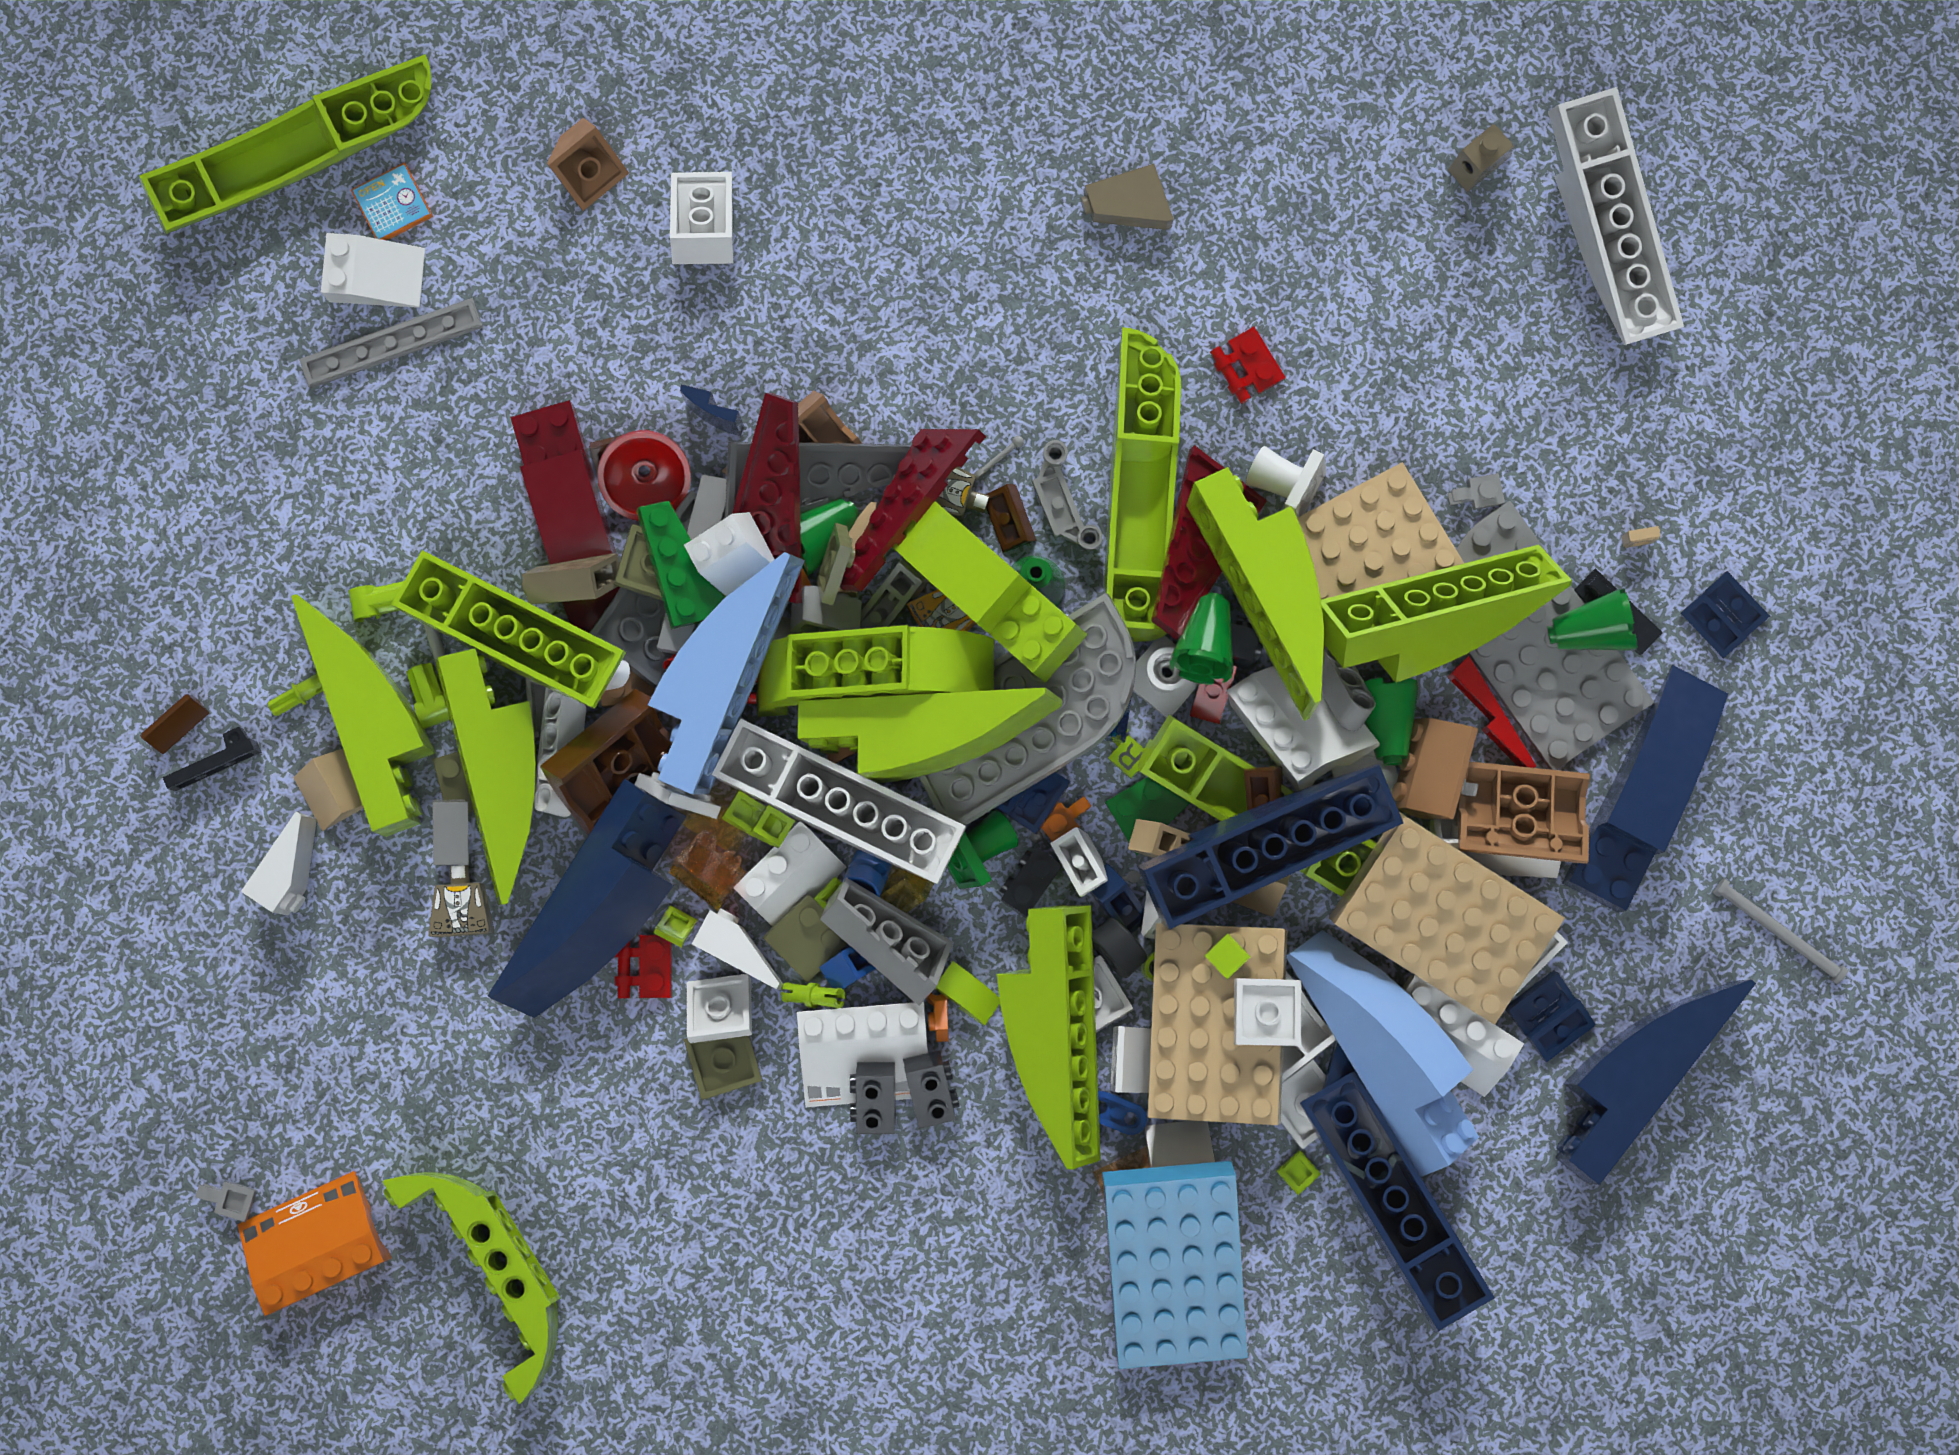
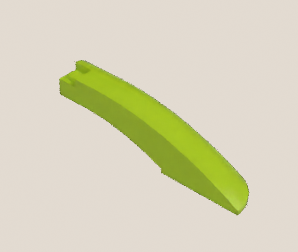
(289, 146)
(1141, 479)
(1216, 784)

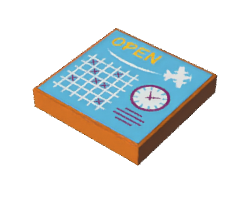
(392, 203)

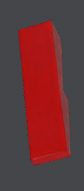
(1499, 729)

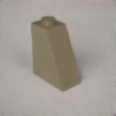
(1129, 200)
(571, 580)

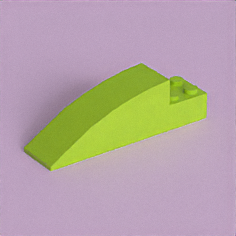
(1271, 578)
(990, 591)
(1439, 613)
(508, 630)
(371, 721)
(921, 732)
(496, 762)
(1053, 1029)

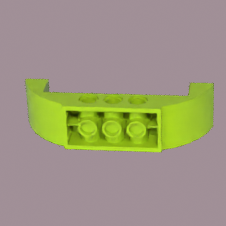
(872, 665)
(534, 1309)

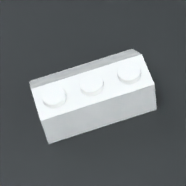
(789, 873)

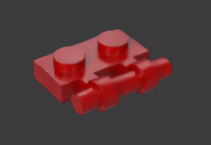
(1255, 360)
(654, 968)

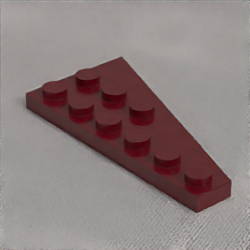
(773, 480)
(908, 497)
(1189, 562)

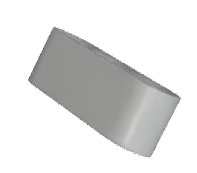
(1345, 693)

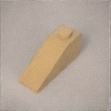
(1155, 838)

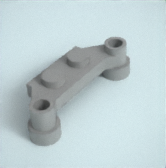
(1058, 501)

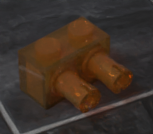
(707, 870)

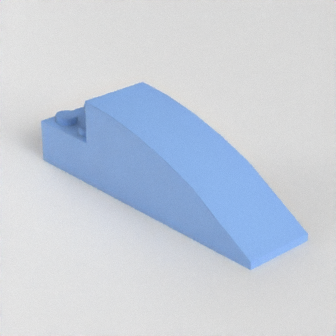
(716, 674)
(1393, 1048)

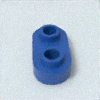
(1116, 1111)

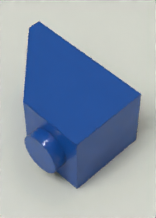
(846, 969)

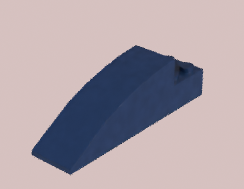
(1649, 790)
(1268, 844)
(595, 904)
(1636, 1075)
(1403, 1211)

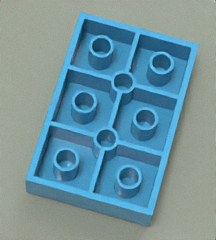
(1175, 1264)

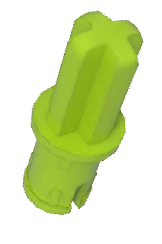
(297, 694)

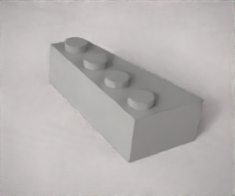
(888, 939)

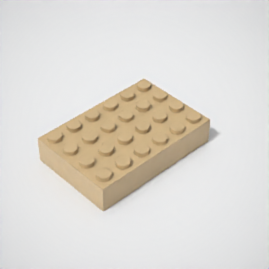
(1375, 535)
(1446, 918)
(1193, 1051)

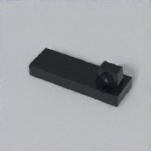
(1596, 586)
(238, 748)

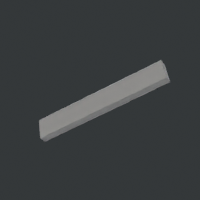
(391, 343)
(707, 512)

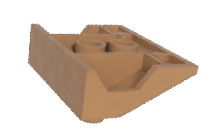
(1525, 813)

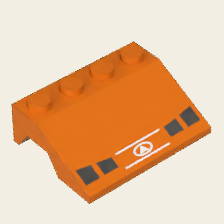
(311, 1244)

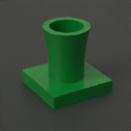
(979, 845)

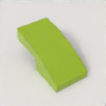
(758, 820)
(968, 993)

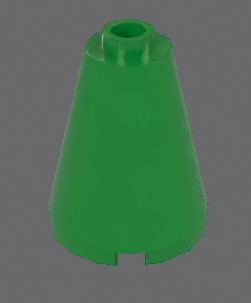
(817, 529)
(1048, 579)
(1596, 625)
(1206, 643)
(1392, 718)

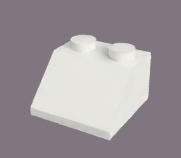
(730, 552)

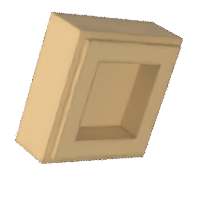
(1641, 537)

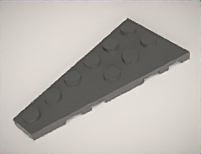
(826, 470)
(636, 620)

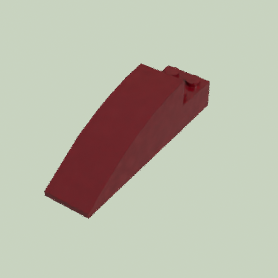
(564, 496)

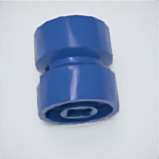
(868, 872)

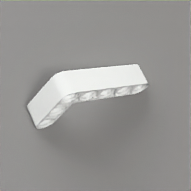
(561, 723)

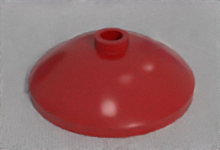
(627, 488)

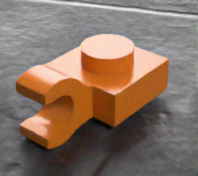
(1062, 819)
(939, 1018)

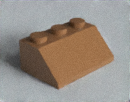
(1434, 769)

